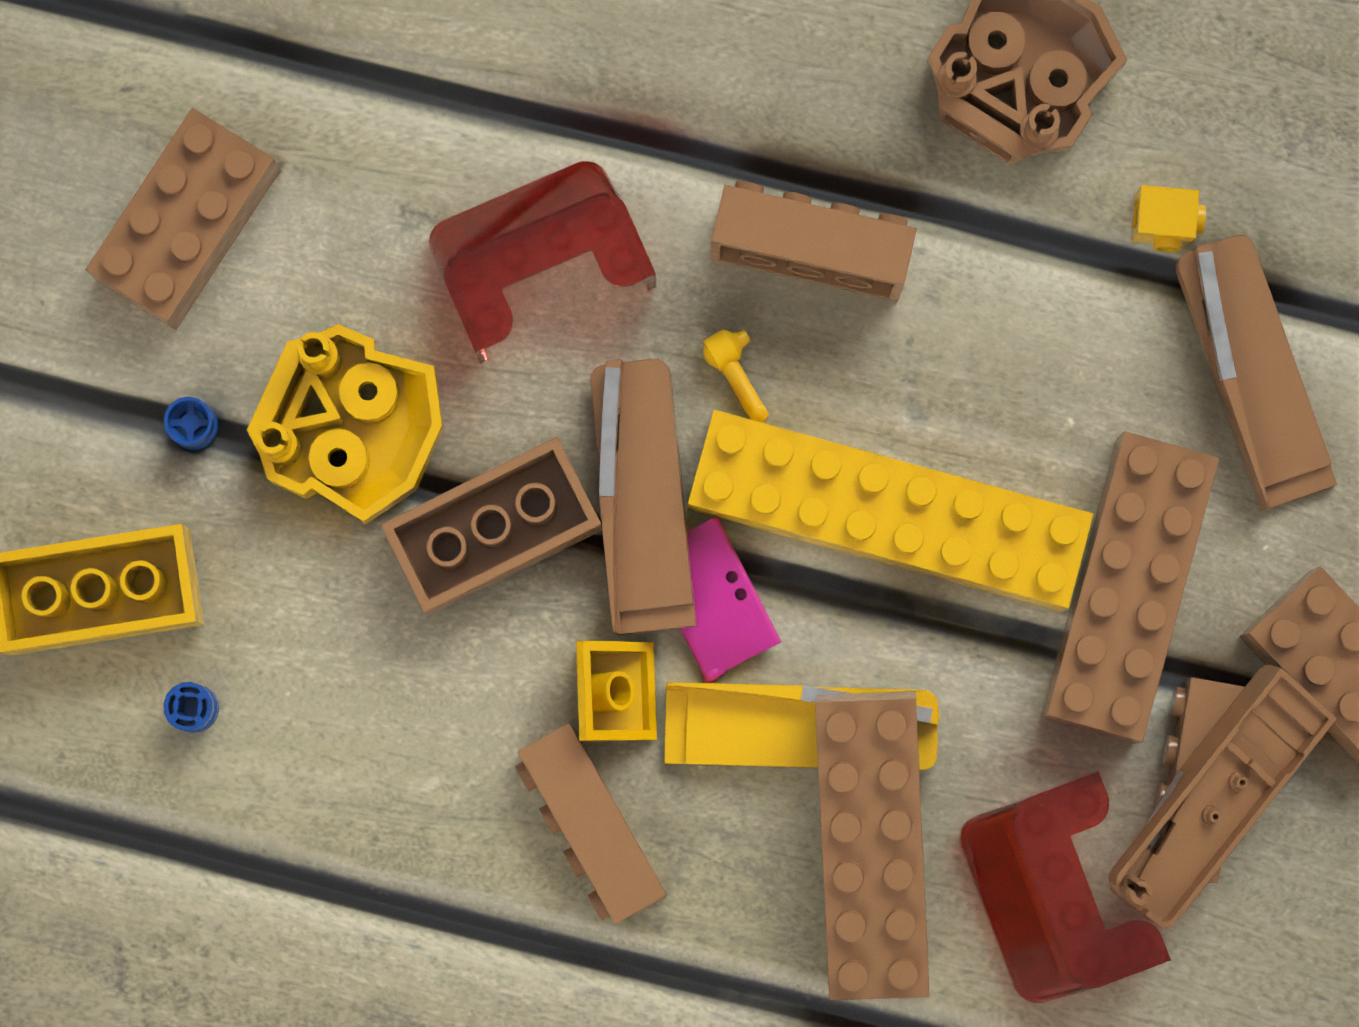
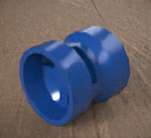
(183, 420)
(199, 707)

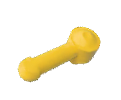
(724, 352)

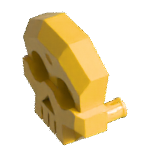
(383, 437)

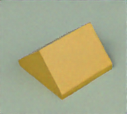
(616, 691)

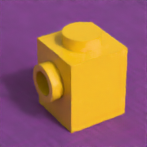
(1167, 217)

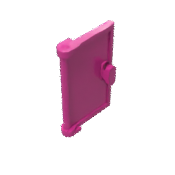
(726, 627)

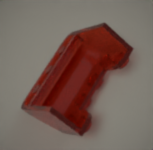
(529, 234)
(1042, 899)

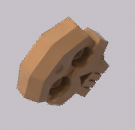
(1039, 41)

